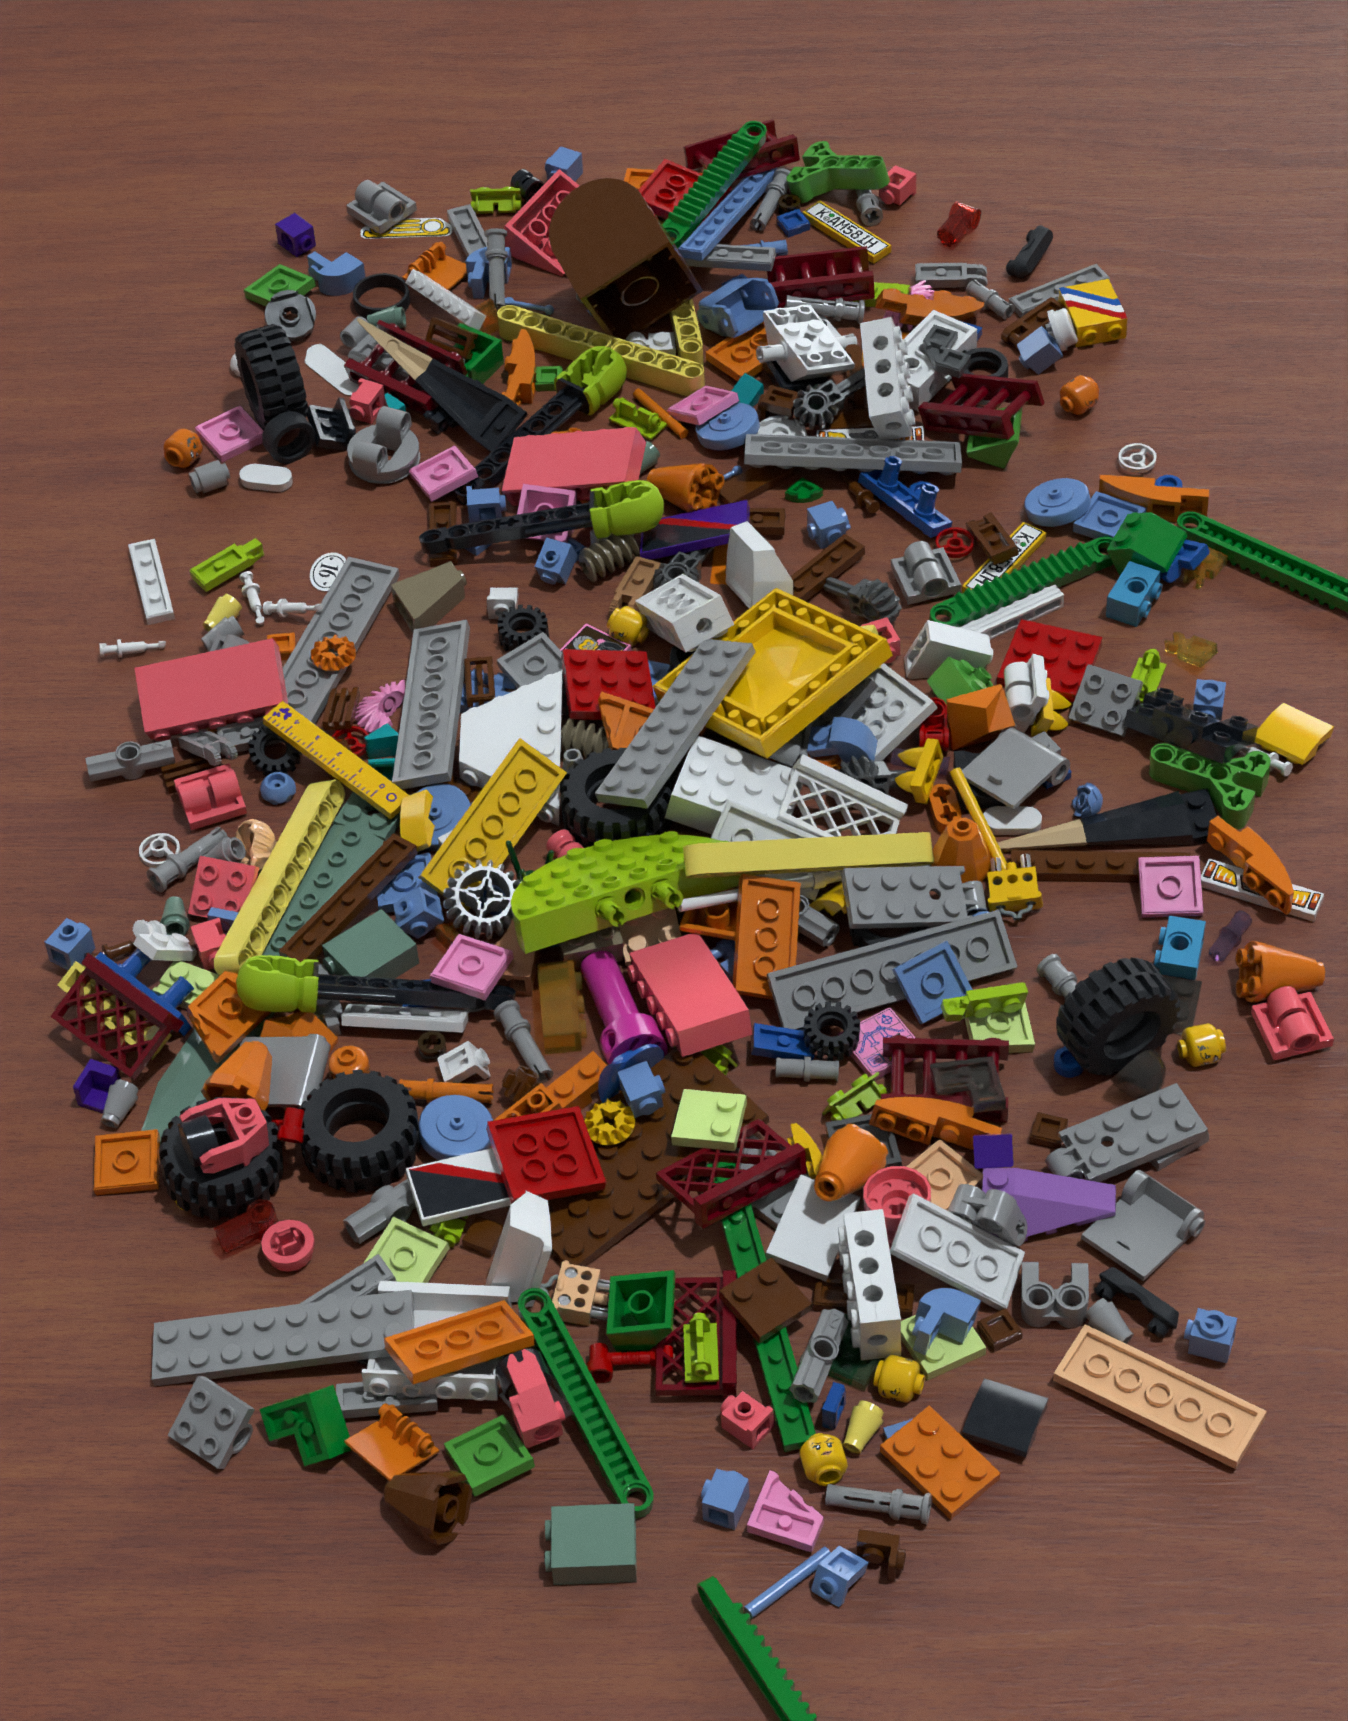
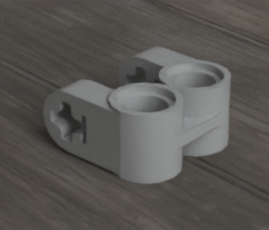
(990, 1211)
(1054, 1301)

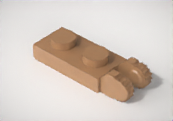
(635, 583)

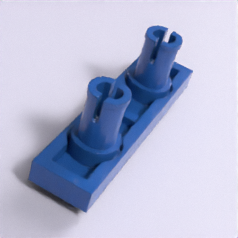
(915, 509)
(169, 1000)

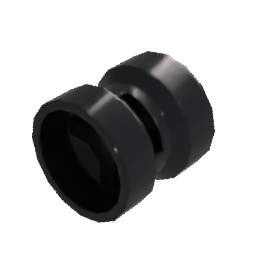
(527, 183)

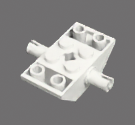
(804, 344)

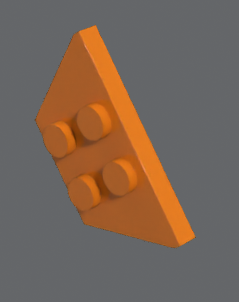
(623, 719)
(222, 1016)

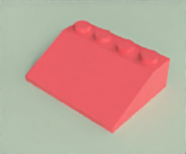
(530, 226)

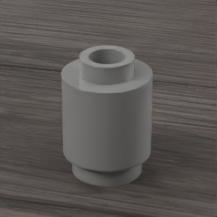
(209, 477)

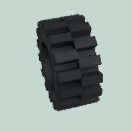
(520, 619)
(268, 765)
(830, 1045)

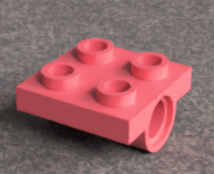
(210, 796)
(221, 885)
(1291, 1023)

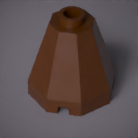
(430, 1502)

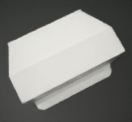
(753, 566)
(523, 1247)

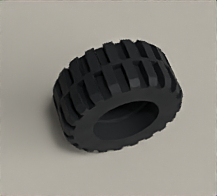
(270, 373)
(593, 823)
(1117, 1015)
(367, 1161)
(225, 1191)

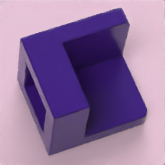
(94, 1083)
(993, 1150)

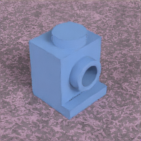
(485, 504)

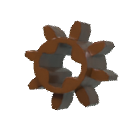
(519, 1082)

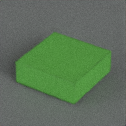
(545, 377)

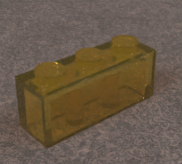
(561, 1007)

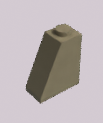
(429, 595)

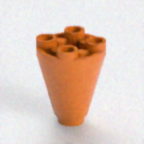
(688, 486)
(1268, 968)
(848, 1162)

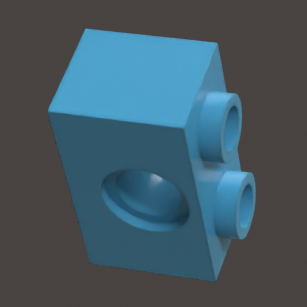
(1133, 594)
(1181, 947)

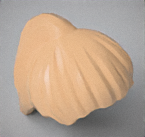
(258, 842)

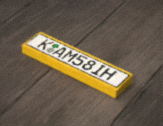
(846, 230)
(1027, 540)

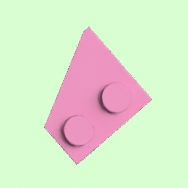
(784, 1516)

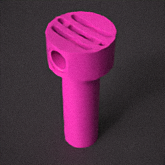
(623, 1023)

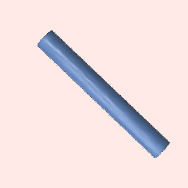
(786, 1583)

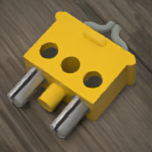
(1013, 888)

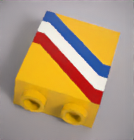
(1094, 312)

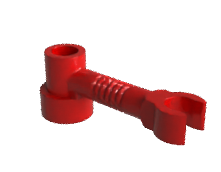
(291, 1126)
(602, 1361)

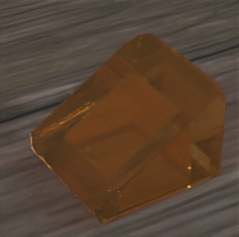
(490, 323)
(447, 933)

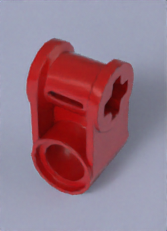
(936, 726)

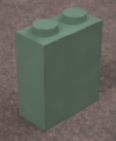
(371, 949)
(592, 1544)

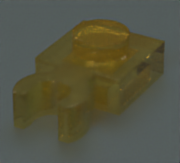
(1208, 568)
(1193, 650)

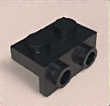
(332, 425)

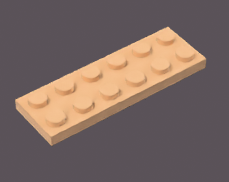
(1160, 1396)

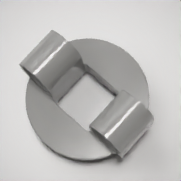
(369, 448)

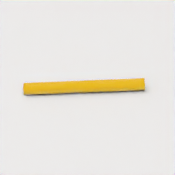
(977, 815)

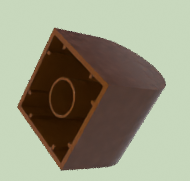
(619, 257)

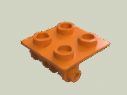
(439, 266)
(392, 1443)

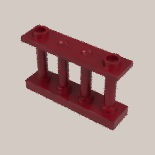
(771, 155)
(823, 275)
(402, 390)
(986, 420)
(901, 1047)

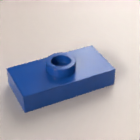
(778, 1042)

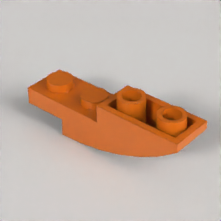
(916, 307)
(521, 370)
(1160, 500)
(1260, 863)
(567, 1091)
(928, 1117)

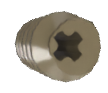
(606, 554)
(584, 740)

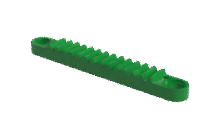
(714, 182)
(1268, 561)
(1003, 591)
(585, 1402)
(753, 1653)

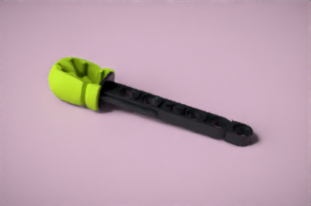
(597, 369)
(619, 510)
(287, 984)

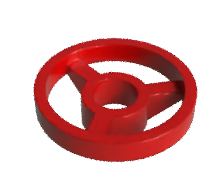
(955, 551)
(358, 748)

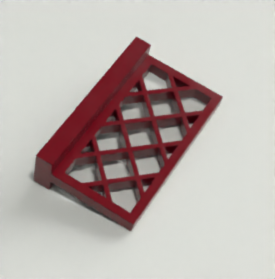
(123, 992)
(744, 1185)
(726, 1340)

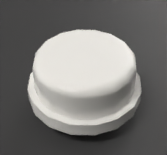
(1062, 328)

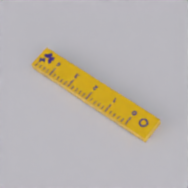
(335, 759)

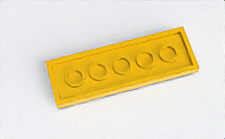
(496, 815)

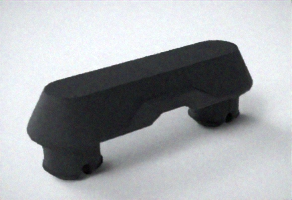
(1030, 254)
(1116, 1281)

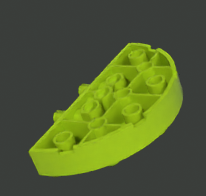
(606, 888)

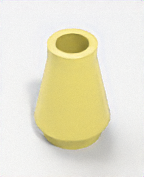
(223, 607)
(863, 1424)

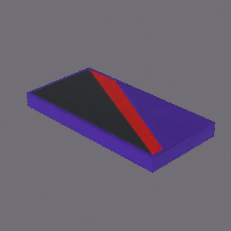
(693, 530)

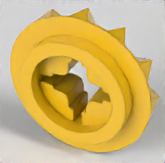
(605, 1133)

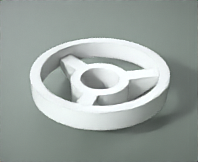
(1129, 463)
(157, 840)

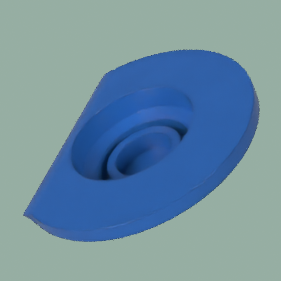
(608, 1079)

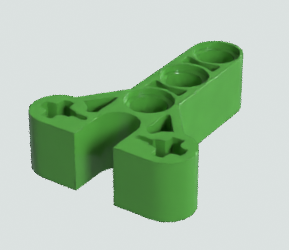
(829, 171)
(1229, 784)

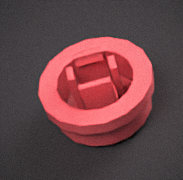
(288, 1245)

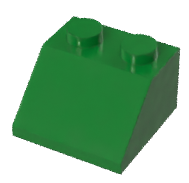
(1146, 541)
(640, 1310)

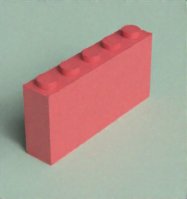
(574, 461)
(210, 689)
(689, 994)

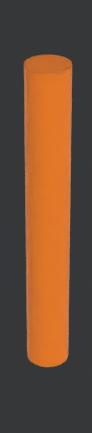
(653, 407)

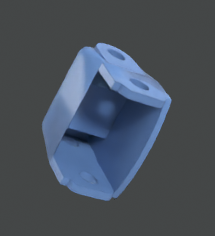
(733, 311)

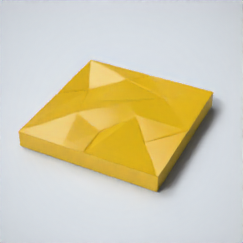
(798, 670)

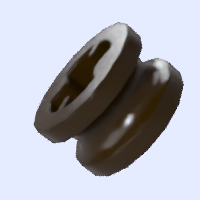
(788, 203)
(425, 1042)

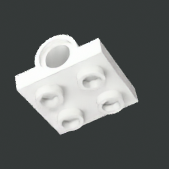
(1026, 690)

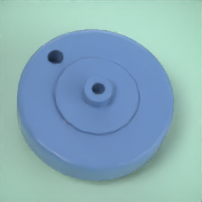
(729, 427)
(1057, 502)
(446, 809)
(454, 1127)

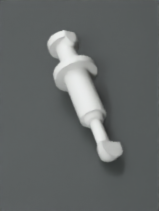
(251, 591)
(284, 608)
(130, 647)
(1285, 768)

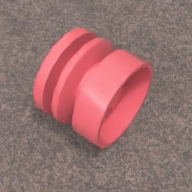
(890, 1190)

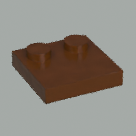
(765, 1300)

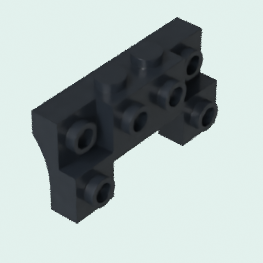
(1168, 720)

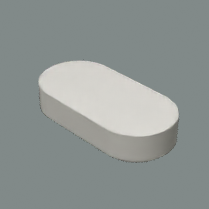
(266, 477)
(1007, 821)

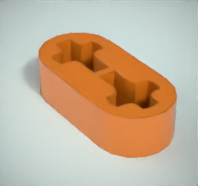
(949, 808)

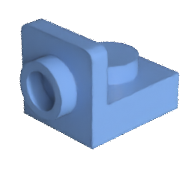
(837, 1574)

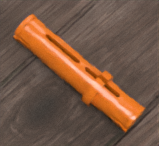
(432, 1090)

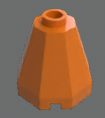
(963, 846)
(243, 1075)

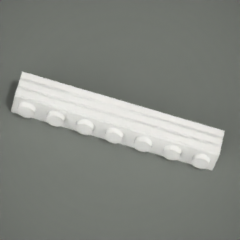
(445, 299)
(1008, 617)

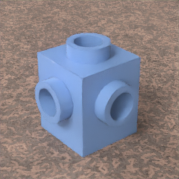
(418, 912)

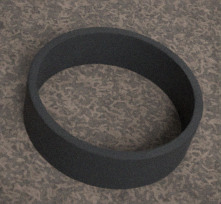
(375, 281)

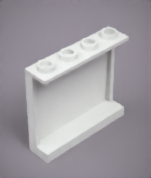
(432, 1304)

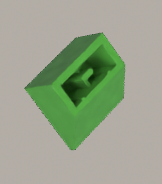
(958, 678)

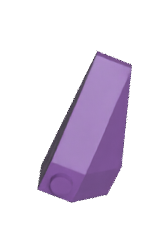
(1052, 1199)

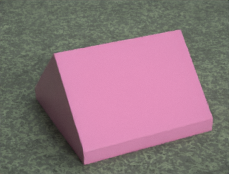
(541, 498)

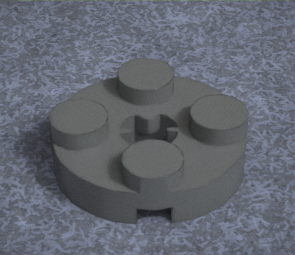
(296, 303)

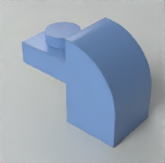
(478, 271)
(337, 276)
(844, 737)
(944, 1312)

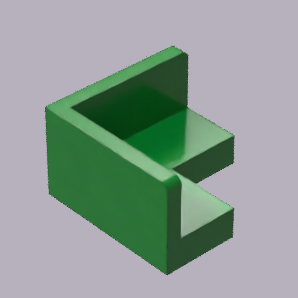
(486, 355)
(314, 1421)

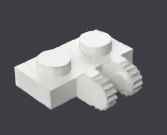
(157, 945)

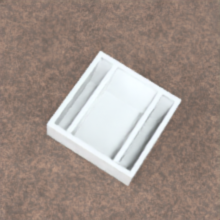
(722, 773)

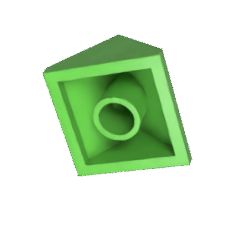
(995, 450)

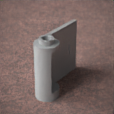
(1015, 768)
(296, 1067)
(1146, 1227)

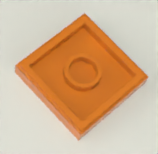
(126, 1162)

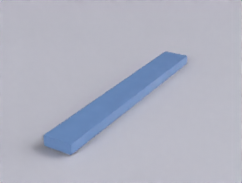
(725, 215)

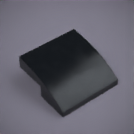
(1004, 1417)

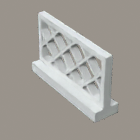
(846, 792)

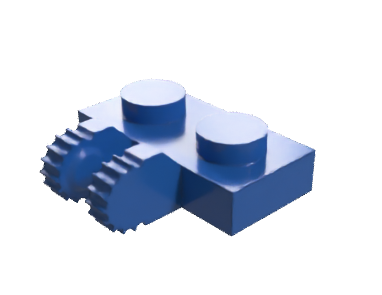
(1188, 557)

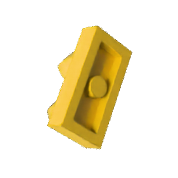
(1046, 717)
(927, 764)

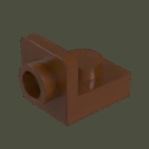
(777, 401)
(881, 1547)

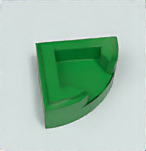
(803, 492)

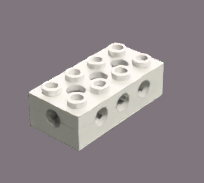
(887, 378)
(924, 379)
(685, 613)
(870, 1285)

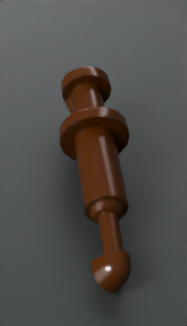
(863, 497)
(116, 950)

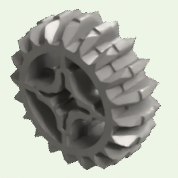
(471, 897)

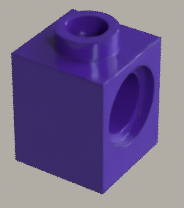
(295, 234)

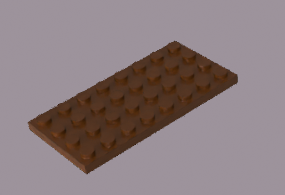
(594, 1221)

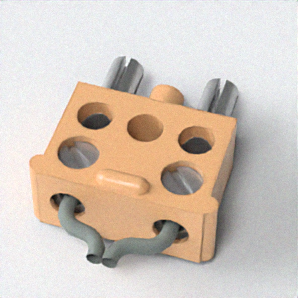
(577, 1293)

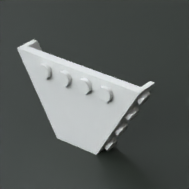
(494, 728)

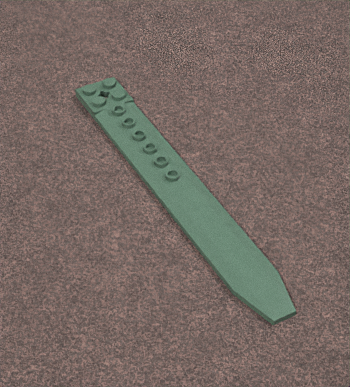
(342, 852)

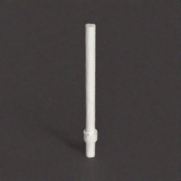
(814, 880)

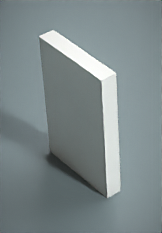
(809, 1230)

